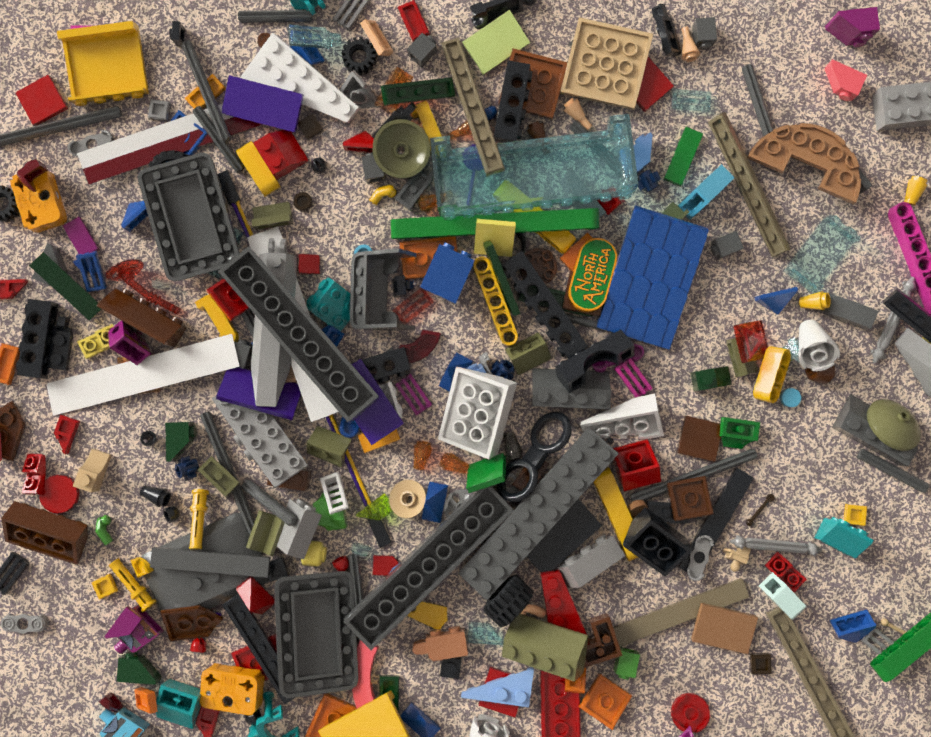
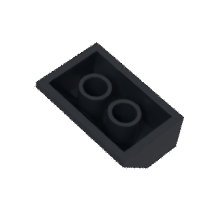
(656, 542)

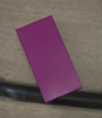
(80, 236)

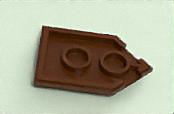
(11, 430)
(189, 622)

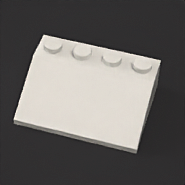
(477, 412)

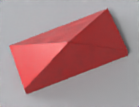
(359, 143)
(255, 596)

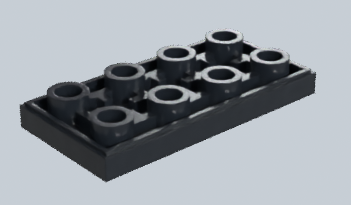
(564, 537)

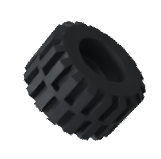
(508, 601)

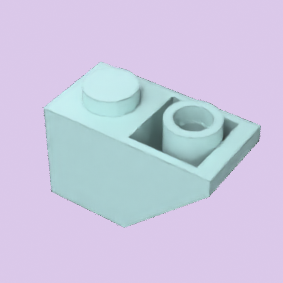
(782, 596)

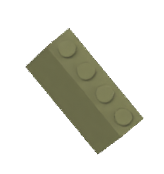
(546, 647)

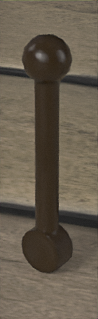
(769, 498)

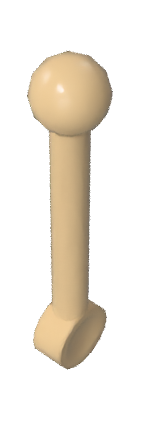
(884, 622)

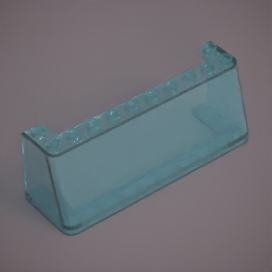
(537, 172)

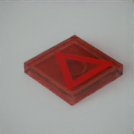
(751, 341)

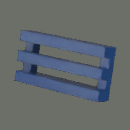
(80, 257)

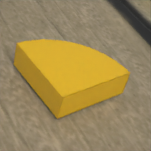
(141, 566)

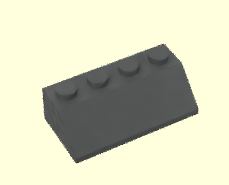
(549, 391)
(853, 423)

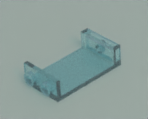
(821, 253)

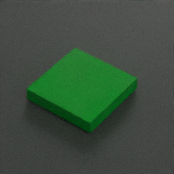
(486, 473)

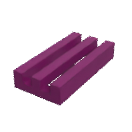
(422, 408)

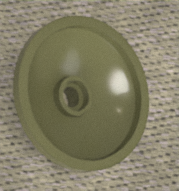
(406, 135)
(894, 424)

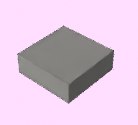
(159, 110)

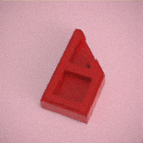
(11, 288)
(65, 432)
(383, 564)
(207, 721)

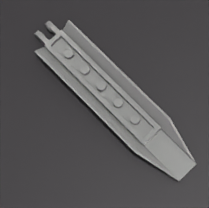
(269, 359)

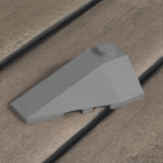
(918, 355)

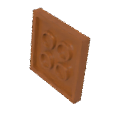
(545, 83)

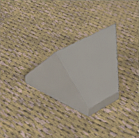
(358, 91)

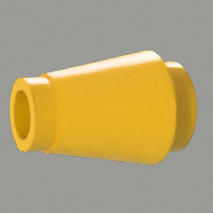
(915, 189)
(815, 301)

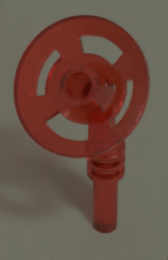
(127, 275)

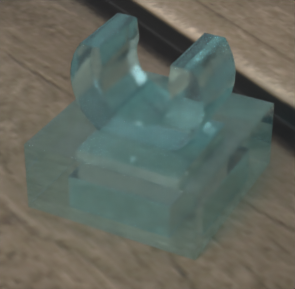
(793, 346)

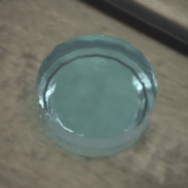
(161, 284)
(360, 550)

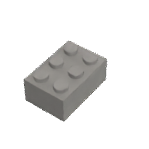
(902, 106)

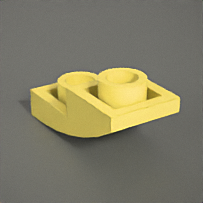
(95, 343)

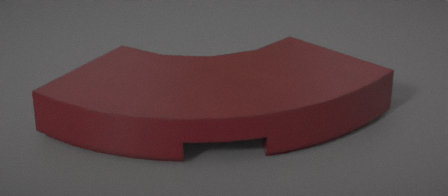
(422, 345)

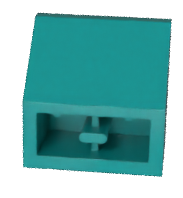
(843, 537)
(178, 703)

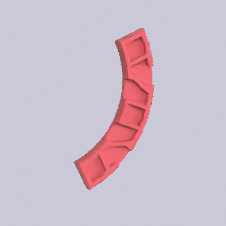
(363, 691)

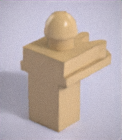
(738, 557)

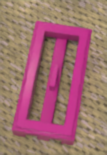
(642, 391)

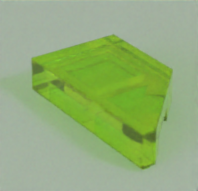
(376, 509)

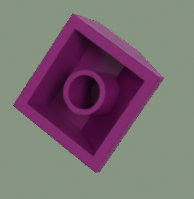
(854, 26)

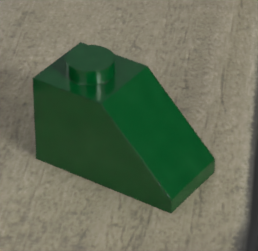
(710, 378)
(178, 438)
(136, 669)

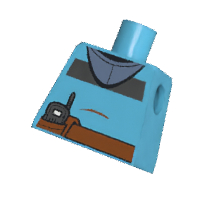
(122, 724)

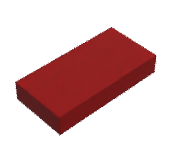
(413, 20)

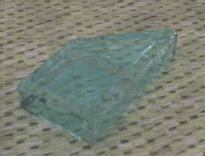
(483, 634)

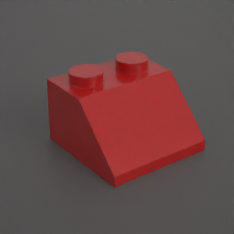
(281, 152)
(636, 465)

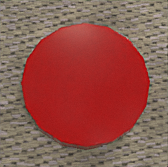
(59, 494)
(686, 708)

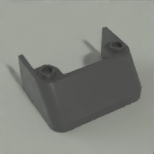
(370, 287)

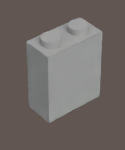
(297, 538)

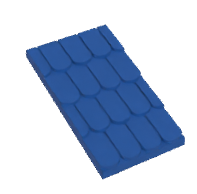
(652, 277)

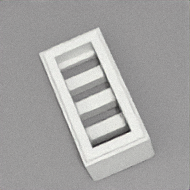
(330, 479)

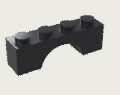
(614, 348)

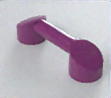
(601, 366)

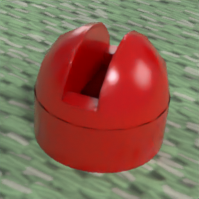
(341, 563)
(198, 645)

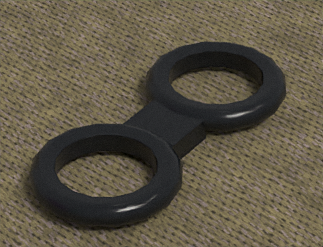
(535, 456)

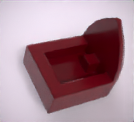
(31, 171)

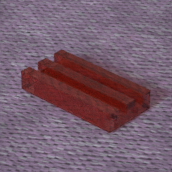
(418, 311)

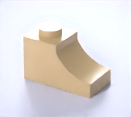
(93, 471)

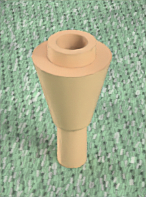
(689, 49)
(575, 110)

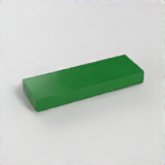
(683, 156)

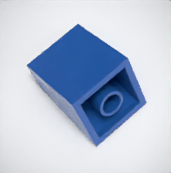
(447, 272)

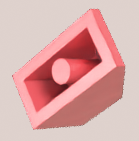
(844, 80)

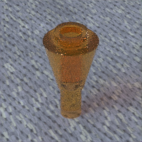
(462, 130)
(427, 203)

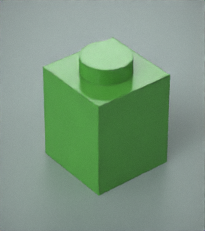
(627, 665)

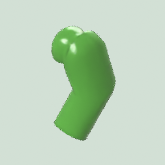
(101, 529)

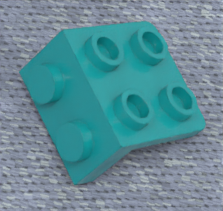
(330, 304)

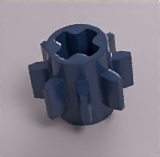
(648, 180)
(503, 369)
(187, 468)

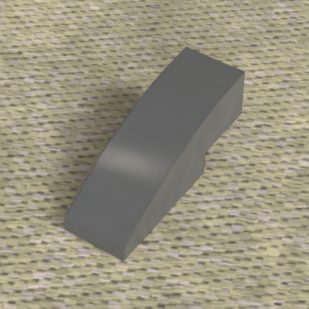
(850, 312)

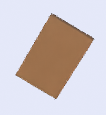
(724, 628)

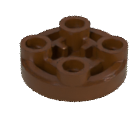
(543, 263)

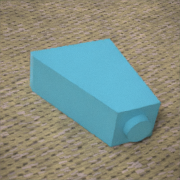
(706, 191)

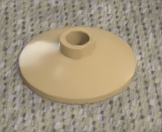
(400, 494)

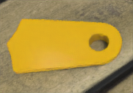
(430, 614)

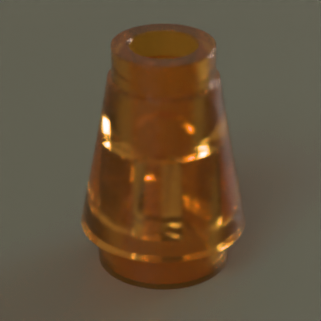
(421, 454)
(453, 463)

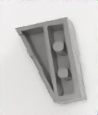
(590, 561)

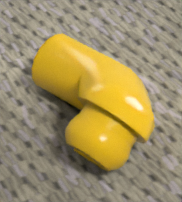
(381, 192)

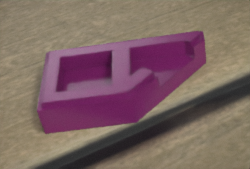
(125, 623)

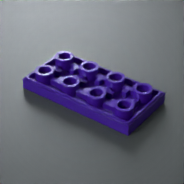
(262, 103)
(239, 390)
(381, 416)

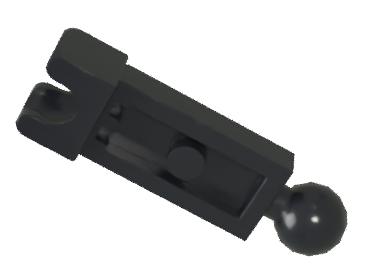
(488, 12)

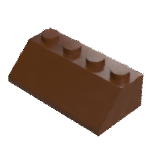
(143, 317)
(44, 532)

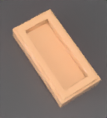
(376, 37)

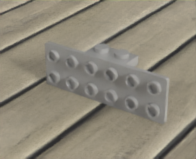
(263, 442)

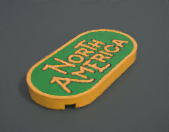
(592, 274)

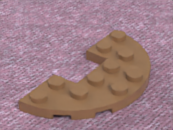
(817, 148)

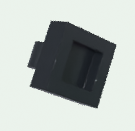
(400, 286)

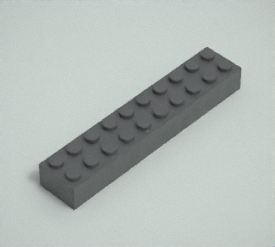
(299, 334)
(538, 513)
(427, 566)

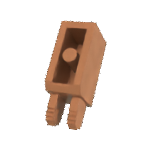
(443, 644)

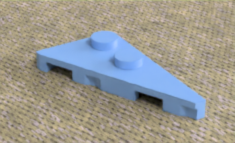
(510, 690)

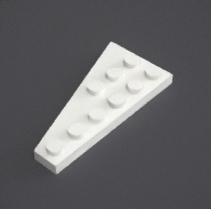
(285, 69)

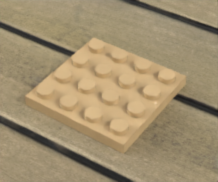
(606, 63)

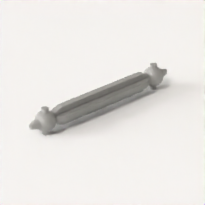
(891, 325)
(776, 545)

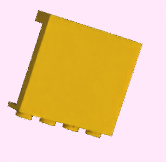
(104, 62)
(373, 719)

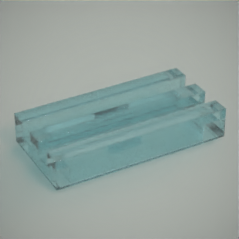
(675, 92)

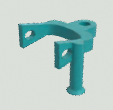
(260, 730)

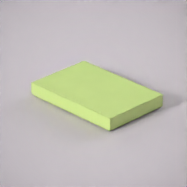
(495, 42)

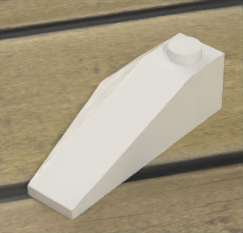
(634, 417)

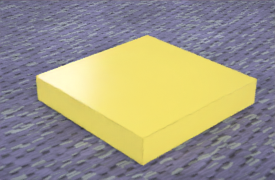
(498, 232)

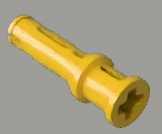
(199, 509)
(137, 592)

